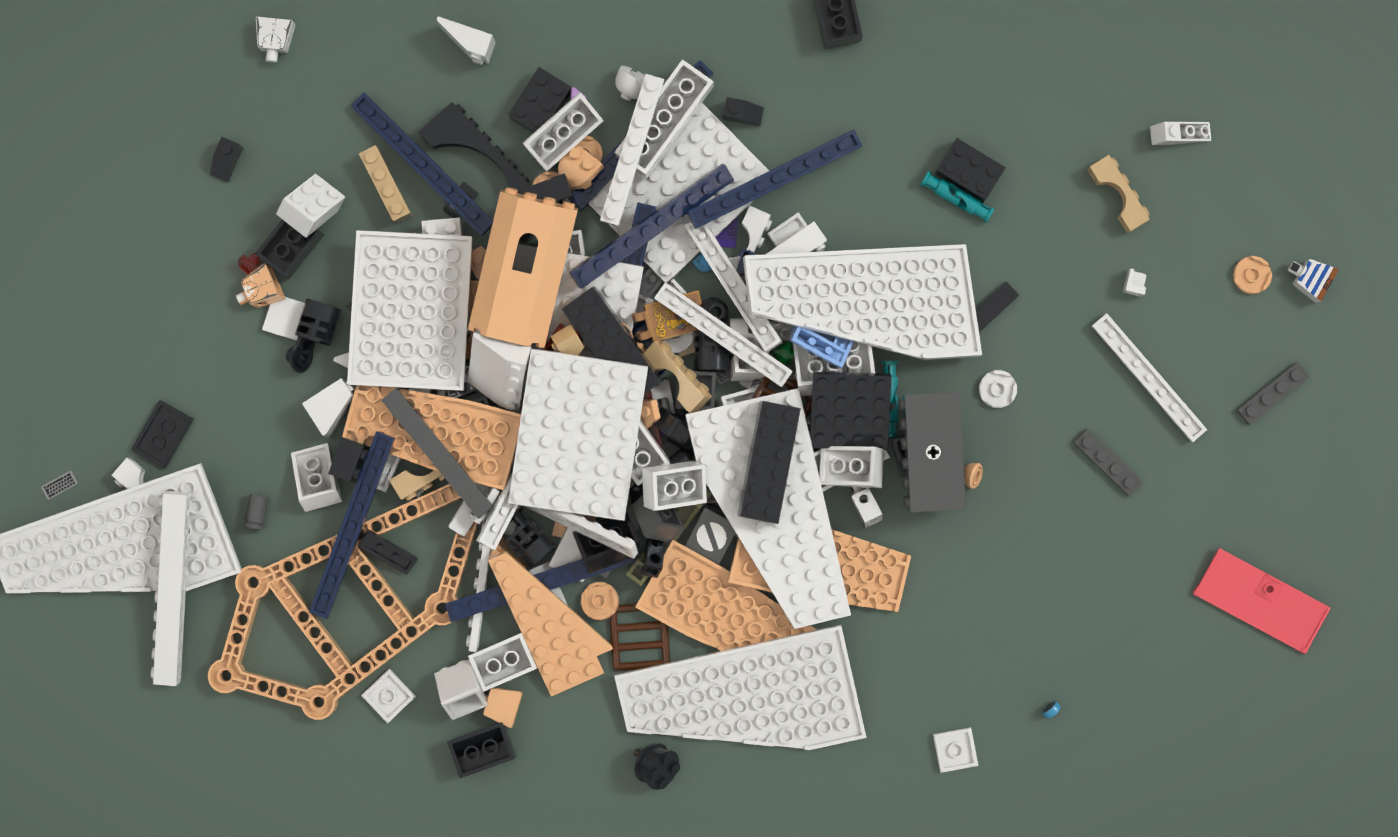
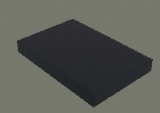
(162, 434)

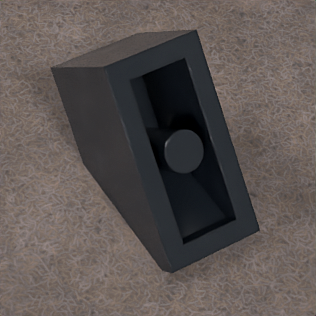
(742, 112)
(225, 159)

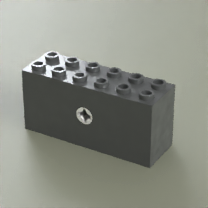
(938, 479)

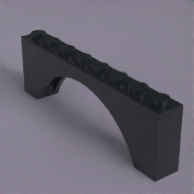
(454, 129)

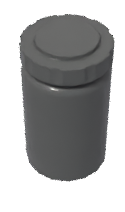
(256, 512)

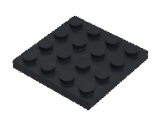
(850, 409)

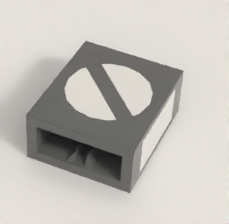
(711, 534)

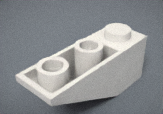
(1180, 133)

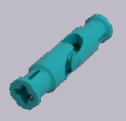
(969, 203)
(893, 415)

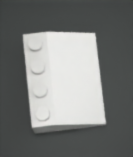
(858, 361)
(499, 370)

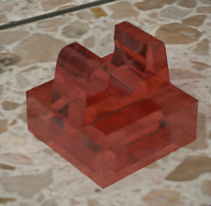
(249, 264)

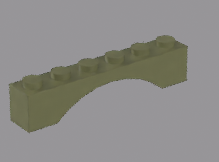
(686, 515)

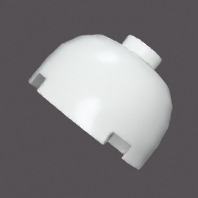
(629, 83)

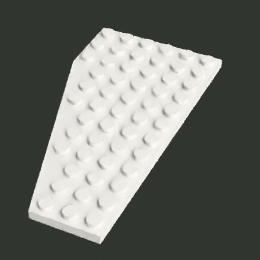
(884, 297)
(115, 542)
(800, 551)
(762, 693)

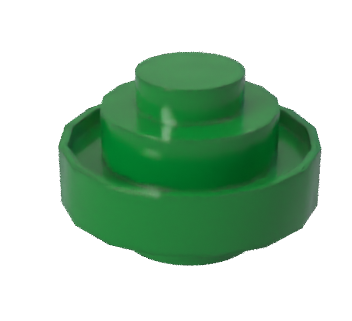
(784, 353)

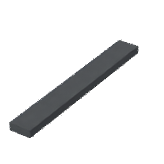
(437, 453)

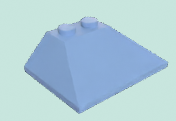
(823, 345)

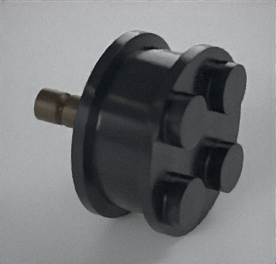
(656, 765)

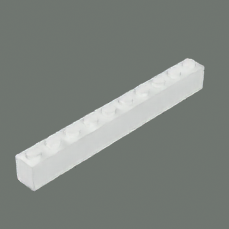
(171, 588)

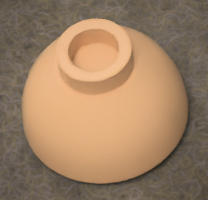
(972, 474)

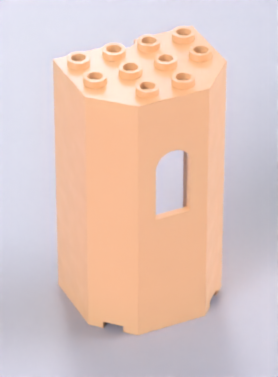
(517, 303)

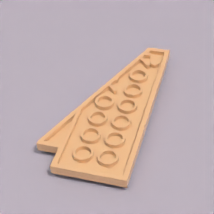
(556, 635)

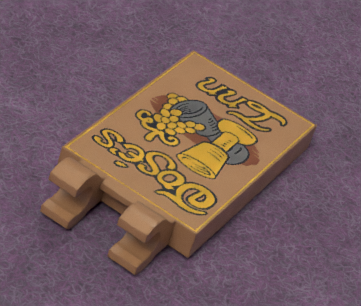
(663, 322)

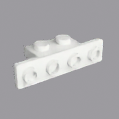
(465, 517)

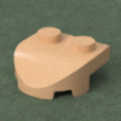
(579, 167)

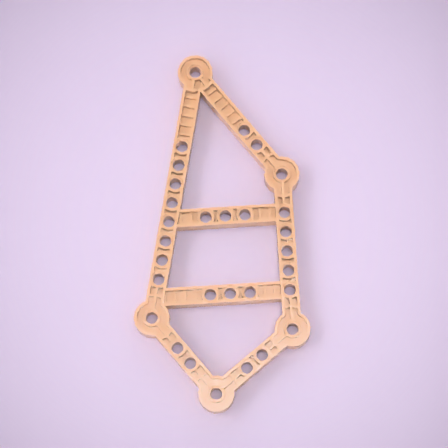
(276, 579)

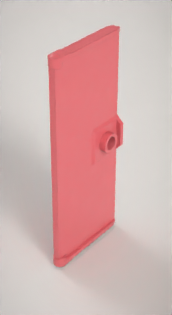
(1261, 600)

